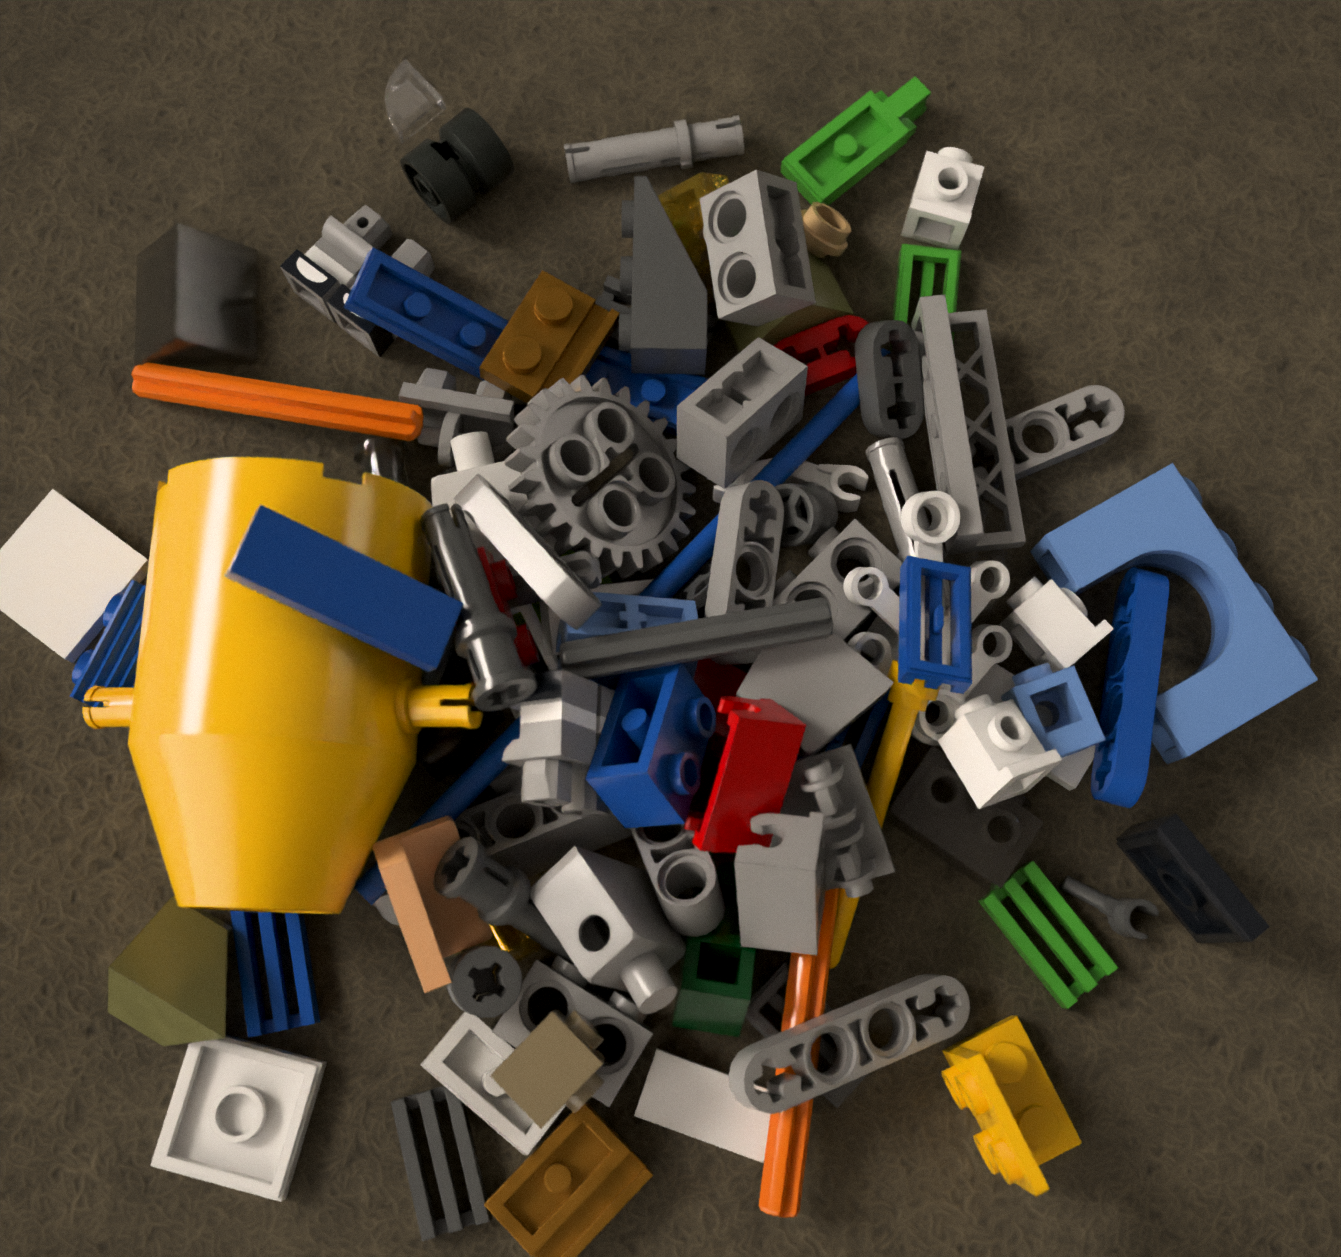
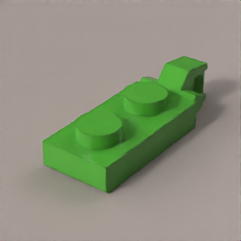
(855, 142)

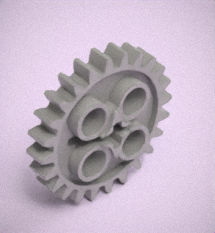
(572, 437)

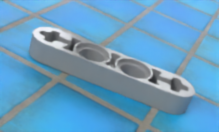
(855, 1051)

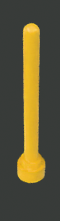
(906, 703)

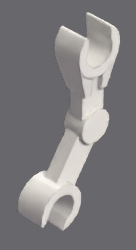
(826, 475)

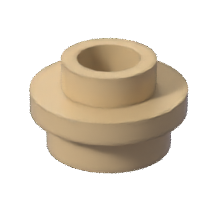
(825, 230)

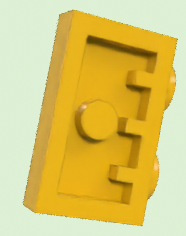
(1012, 1101)

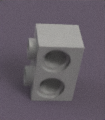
(757, 249)
(740, 412)
(824, 581)
(619, 1011)

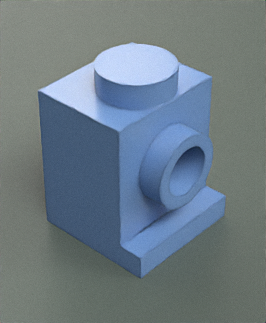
(1073, 721)

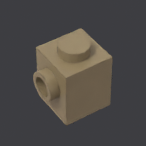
(553, 1067)

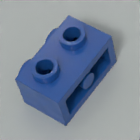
(652, 747)

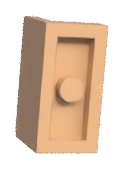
(428, 920)

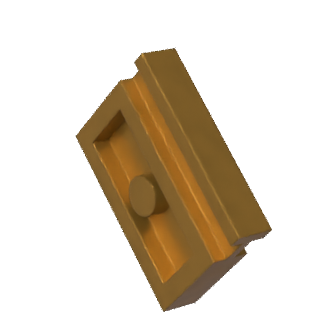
(548, 338)
(569, 1187)

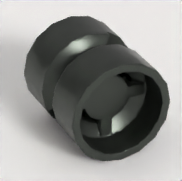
(456, 166)

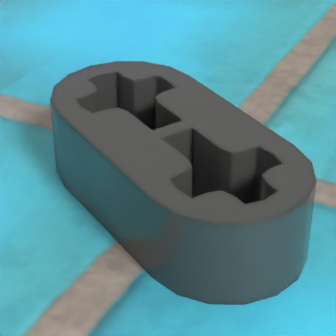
(889, 379)

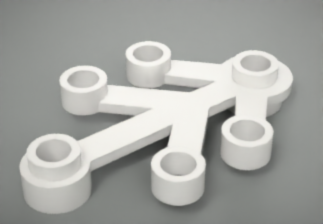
(886, 605)

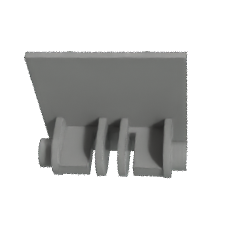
(853, 836)

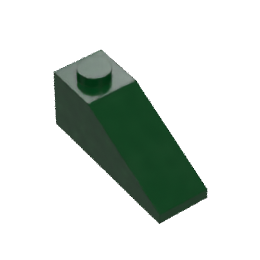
(715, 967)

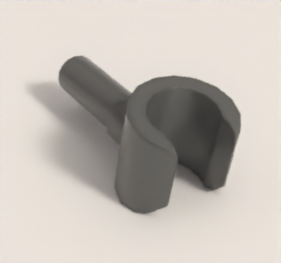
(1117, 910)

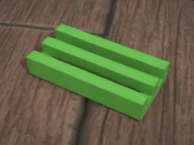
(929, 257)
(1084, 978)

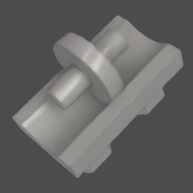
(457, 413)

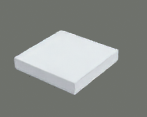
(63, 574)
(239, 1115)

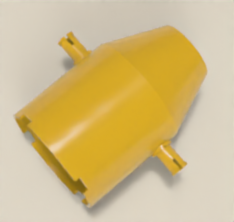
(254, 725)

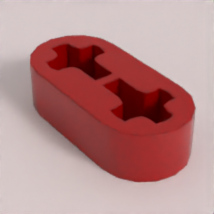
(817, 342)

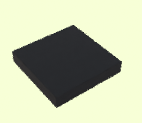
(1191, 882)

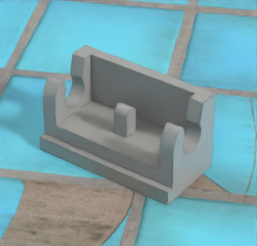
(783, 884)

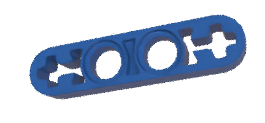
(1130, 688)

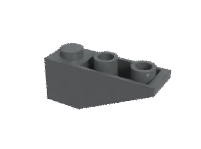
(667, 293)

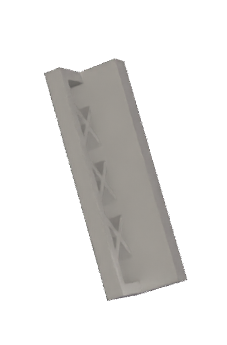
(951, 429)

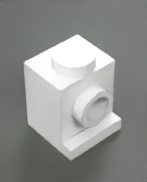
(943, 198)
(1052, 624)
(995, 751)

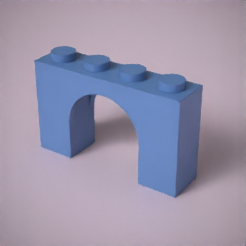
(1250, 653)

